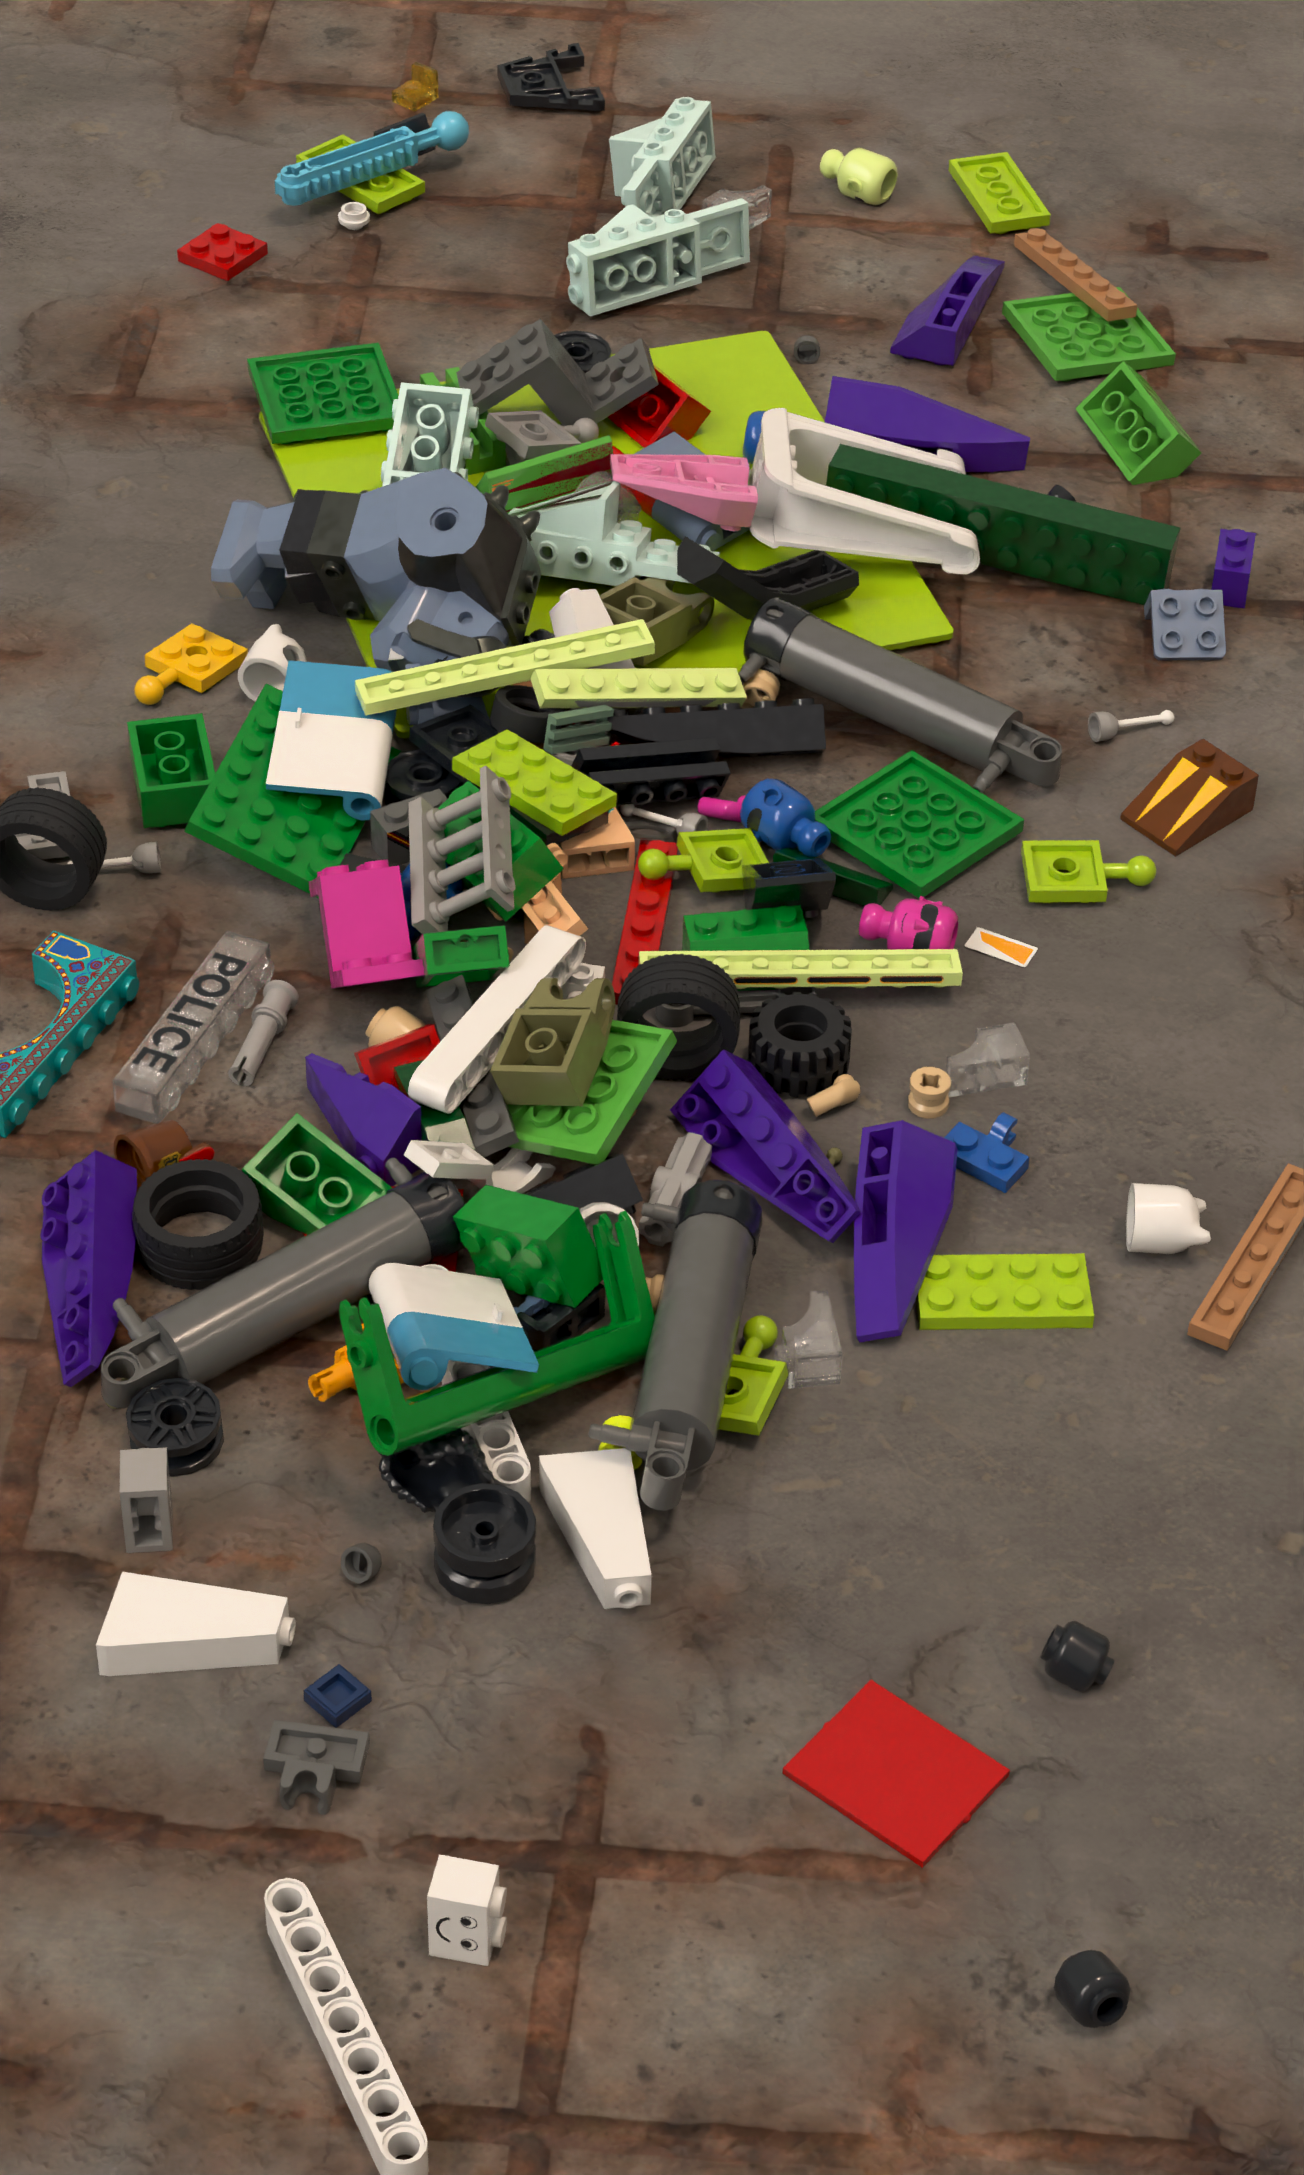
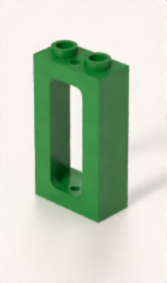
(446, 957)

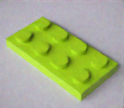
(377, 193)
(999, 193)
(538, 782)
(1005, 1292)

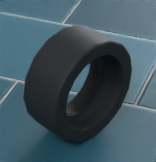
(518, 711)

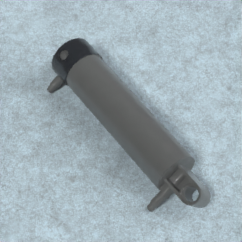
(898, 694)
(285, 1289)
(691, 1336)

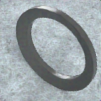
(640, 824)

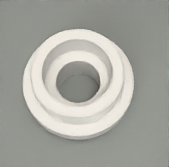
(353, 215)

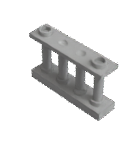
(430, 848)

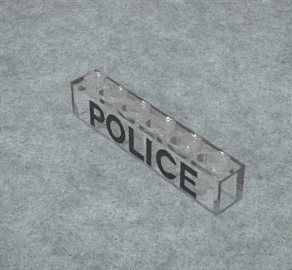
(192, 1027)

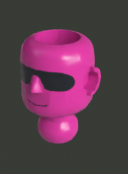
(911, 925)

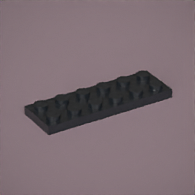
(465, 728)

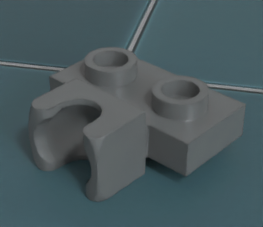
(314, 1759)

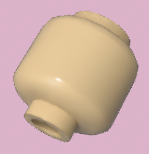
(390, 1024)

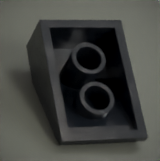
(789, 884)

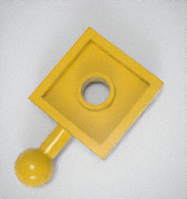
(191, 658)

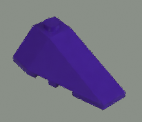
(366, 1118)

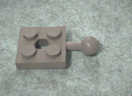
(537, 434)

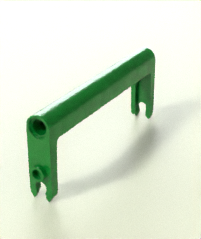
(403, 1423)

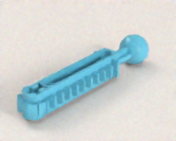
(367, 159)

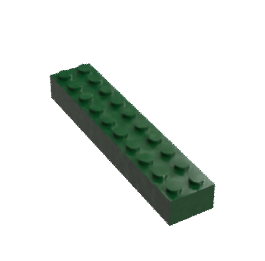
(1021, 527)

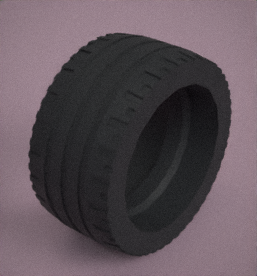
(63, 822)
(691, 982)
(197, 1188)

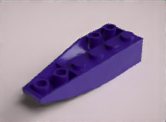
(947, 316)
(924, 424)
(765, 1145)
(904, 1206)
(87, 1257)

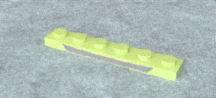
(637, 687)

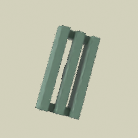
(577, 735)

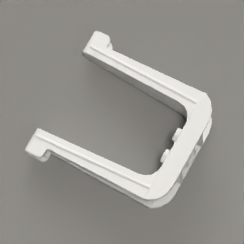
(806, 514)

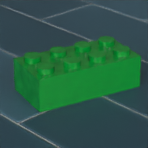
(531, 859)

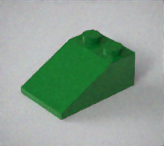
(310, 1178)

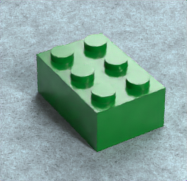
(170, 767)
(530, 1245)

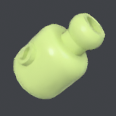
(861, 174)

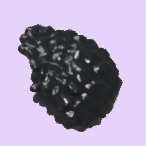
(435, 1469)

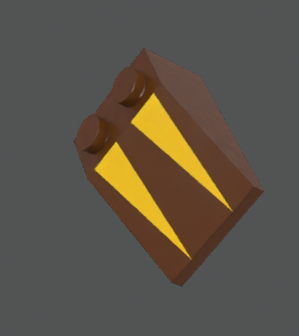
(1192, 798)

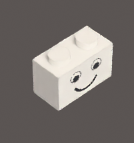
(465, 1910)

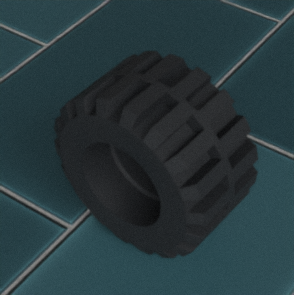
(800, 1043)

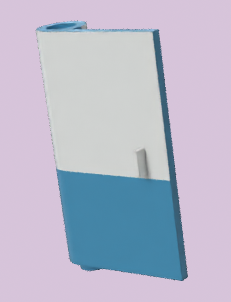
(326, 739)
(447, 1317)

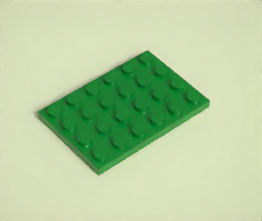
(271, 829)

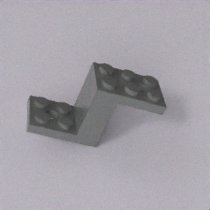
(540, 360)

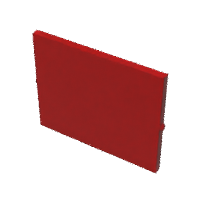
(896, 1773)

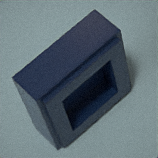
(337, 1695)

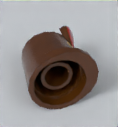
(157, 1147)

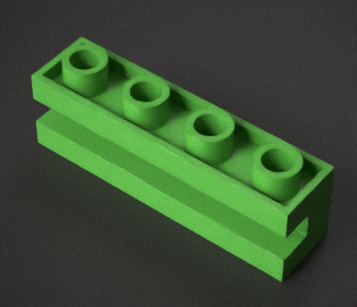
(487, 450)

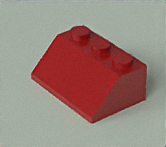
(661, 412)

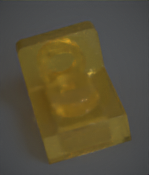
(418, 91)

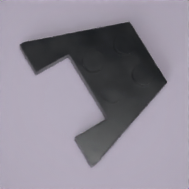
(542, 86)

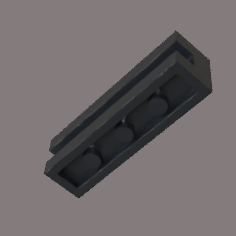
(656, 770)

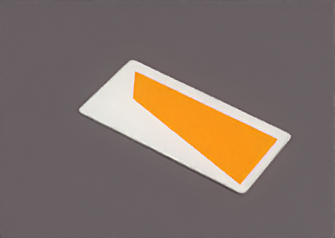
(1001, 947)

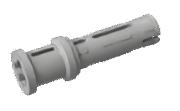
(268, 1020)

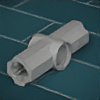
(669, 1183)

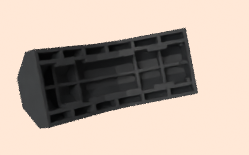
(804, 580)

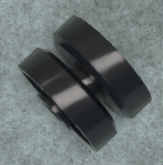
(484, 1543)

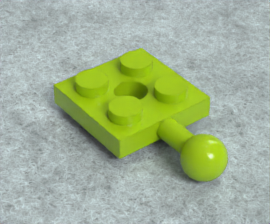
(704, 854)
(1086, 871)
(755, 1377)

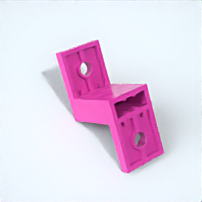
(364, 924)

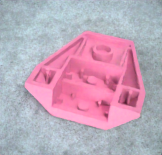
(698, 484)

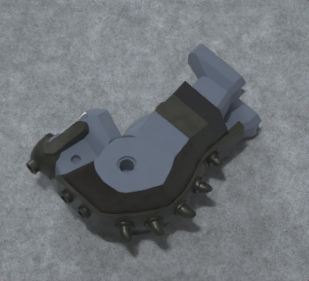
(417, 555)

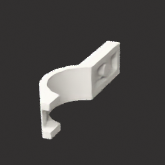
(463, 1162)

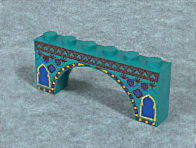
(91, 990)

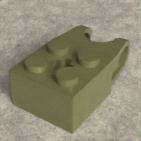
(668, 615)
(554, 1045)

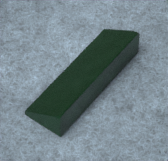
(849, 883)

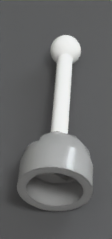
(1105, 726)
(686, 823)
(144, 858)

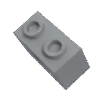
(146, 1500)

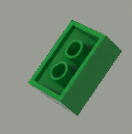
(746, 930)

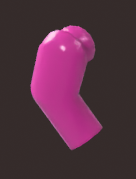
(720, 808)

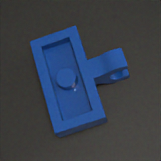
(989, 1155)

